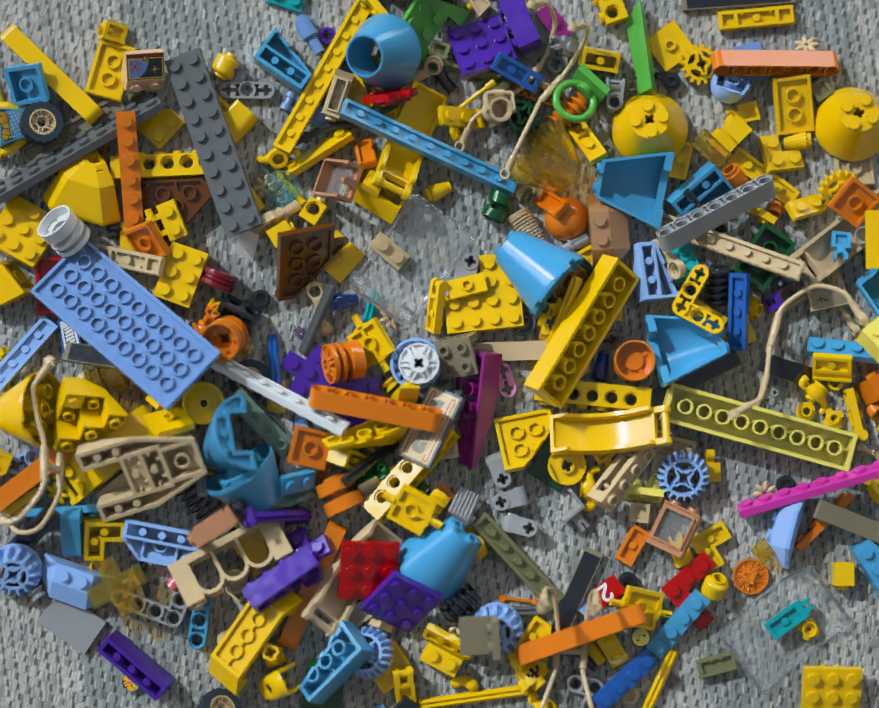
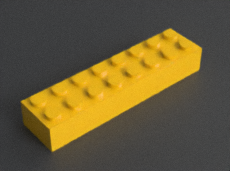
(582, 331)

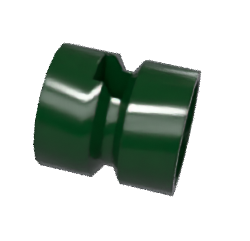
(501, 201)

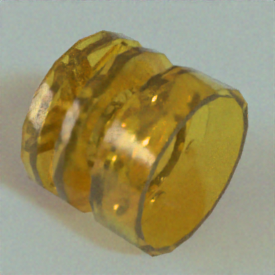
(106, 377)

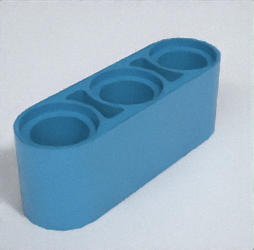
(72, 531)
(202, 630)

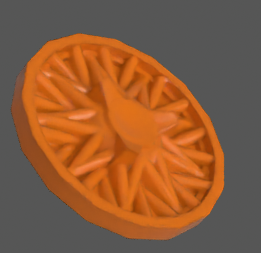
(750, 576)

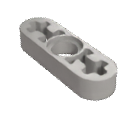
(233, 95)

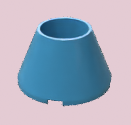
(398, 49)
(255, 487)

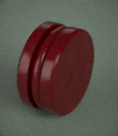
(219, 279)

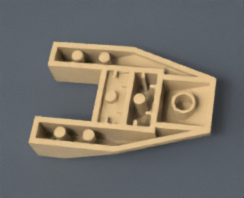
(152, 465)

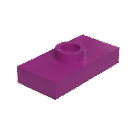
(545, 18)

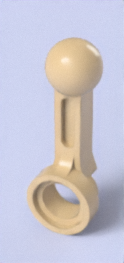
(427, 71)
(674, 263)
(326, 326)

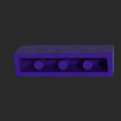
(520, 25)
(281, 579)
(136, 665)

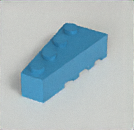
(337, 663)

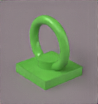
(588, 86)

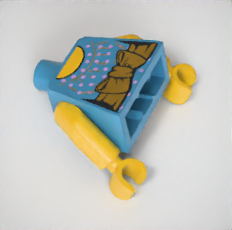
(10, 136)

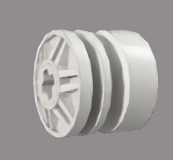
(63, 231)
(430, 363)

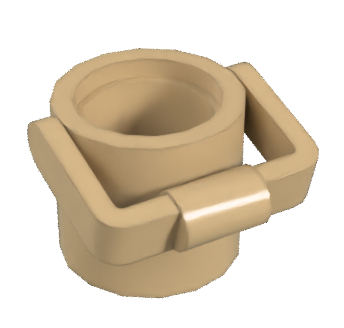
(498, 108)
(233, 589)

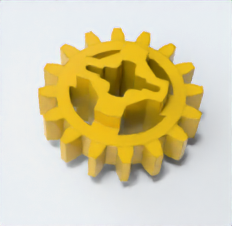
(697, 57)
(832, 184)

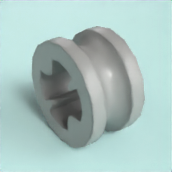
(37, 593)

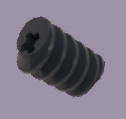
(718, 285)
(460, 605)

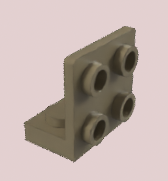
(457, 355)
(480, 636)

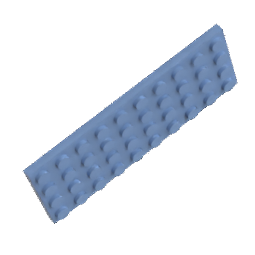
(126, 324)

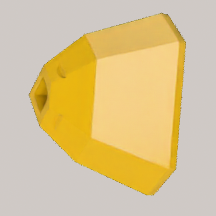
(86, 190)
(84, 414)

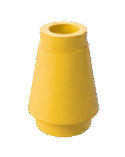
(798, 141)
(436, 191)

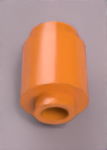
(735, 175)

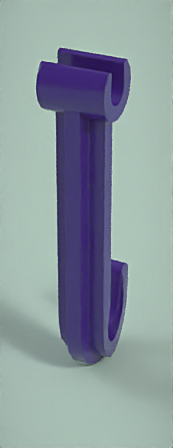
(292, 516)

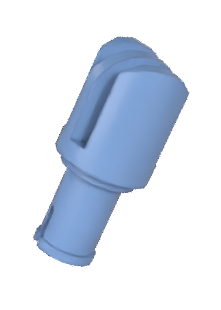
(309, 33)

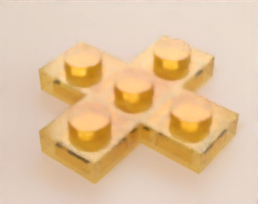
(116, 586)

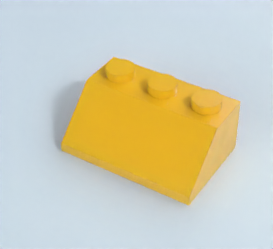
(385, 205)

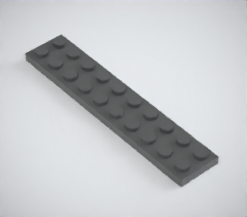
(213, 143)
(71, 151)

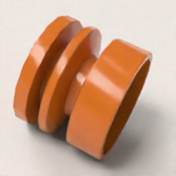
(217, 333)
(343, 361)

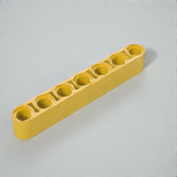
(54, 75)

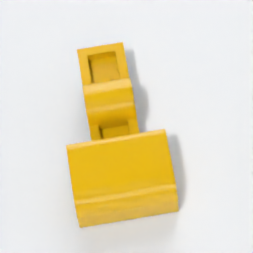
(239, 119)

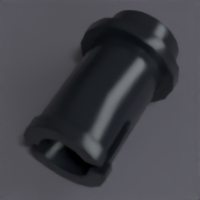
(445, 82)

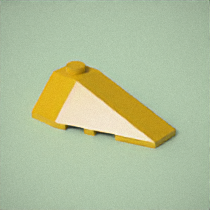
(366, 435)

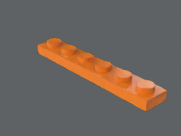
(129, 168)

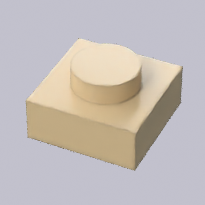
(639, 512)

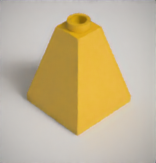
(13, 283)

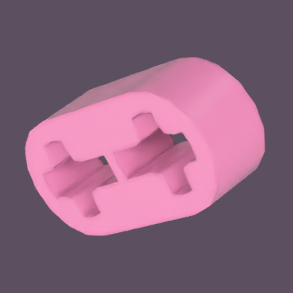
(510, 380)

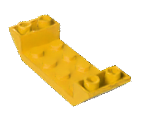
(246, 640)

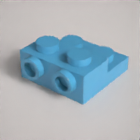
(27, 83)

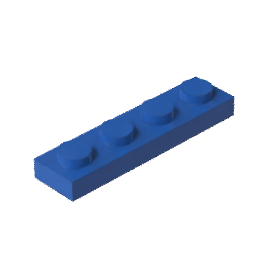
(738, 311)
(624, 680)

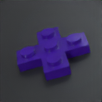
(307, 371)
(319, 547)

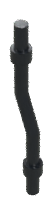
(307, 136)

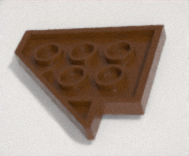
(189, 194)
(303, 256)

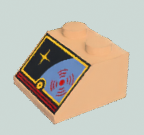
(143, 70)

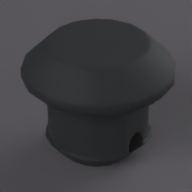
(113, 231)
(237, 506)

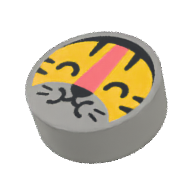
(128, 685)

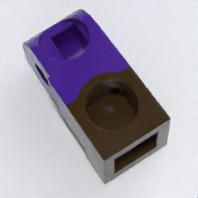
(777, 298)

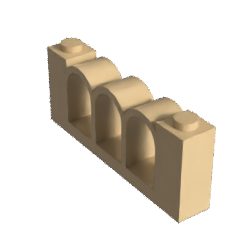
(188, 584)

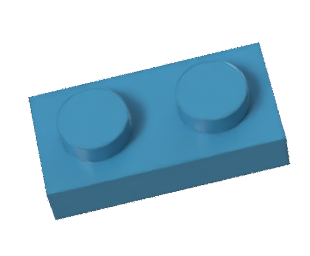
(296, 482)

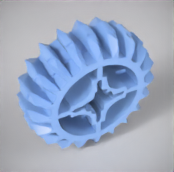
(691, 487)
(381, 654)

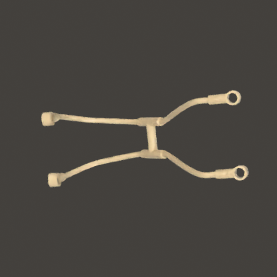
(549, 88)
(854, 328)
(49, 363)
(594, 609)

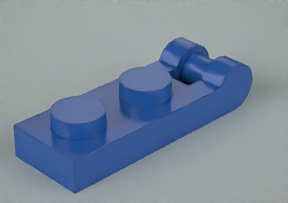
(516, 72)

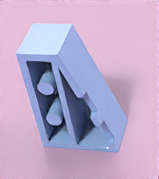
(649, 266)

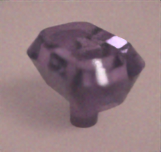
(299, 332)
(672, 681)

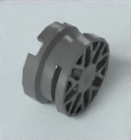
(529, 324)

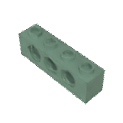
(264, 422)

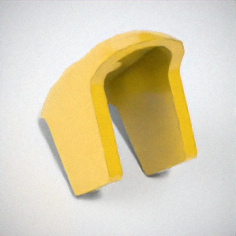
(276, 683)

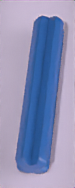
(274, 360)

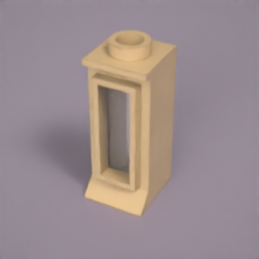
(339, 90)

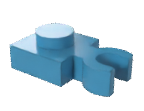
(840, 244)

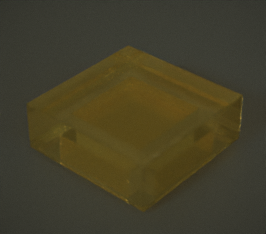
(763, 551)

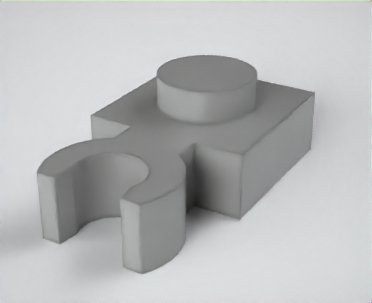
(565, 45)

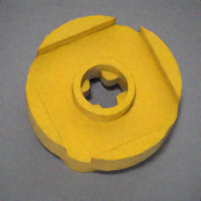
(561, 475)

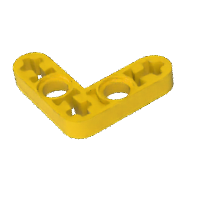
(691, 308)

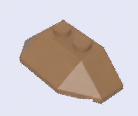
(607, 230)

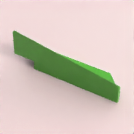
(641, 50)

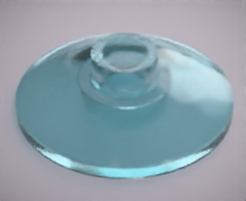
(281, 194)

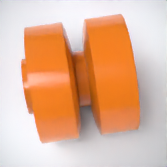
(633, 361)
(340, 496)

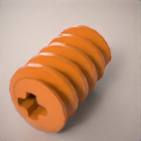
(574, 106)

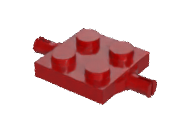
(390, 97)

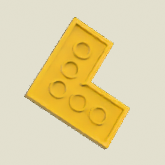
(487, 311)

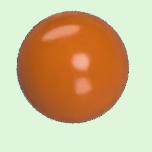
(572, 222)

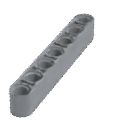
(716, 212)

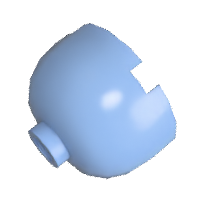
(729, 88)

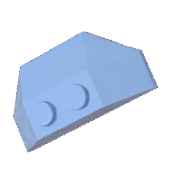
(784, 531)
(156, 541)
(68, 581)

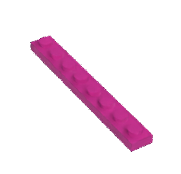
(808, 490)

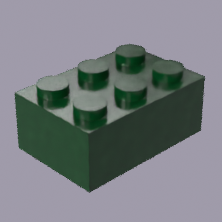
(770, 239)

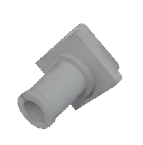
(575, 513)

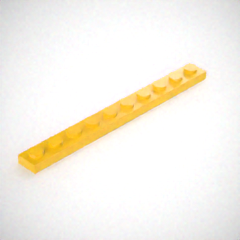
(321, 79)

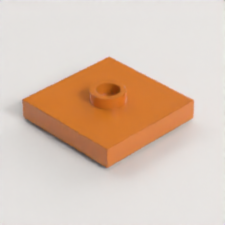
(853, 200)
(147, 239)
(308, 449)

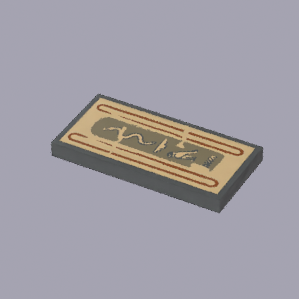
(423, 445)

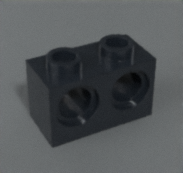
(235, 307)

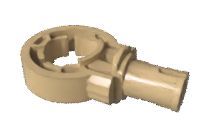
(274, 217)

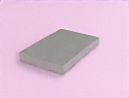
(72, 624)

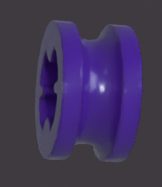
(322, 32)

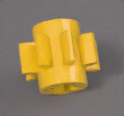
(755, 307)

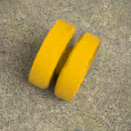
(194, 399)

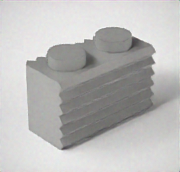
(463, 506)

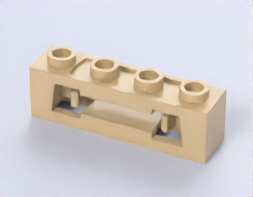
(620, 476)

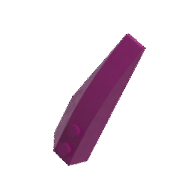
(479, 406)

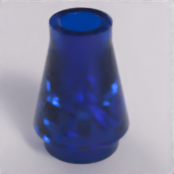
(343, 301)
(600, 370)

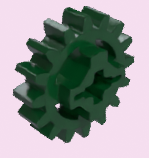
(514, 122)

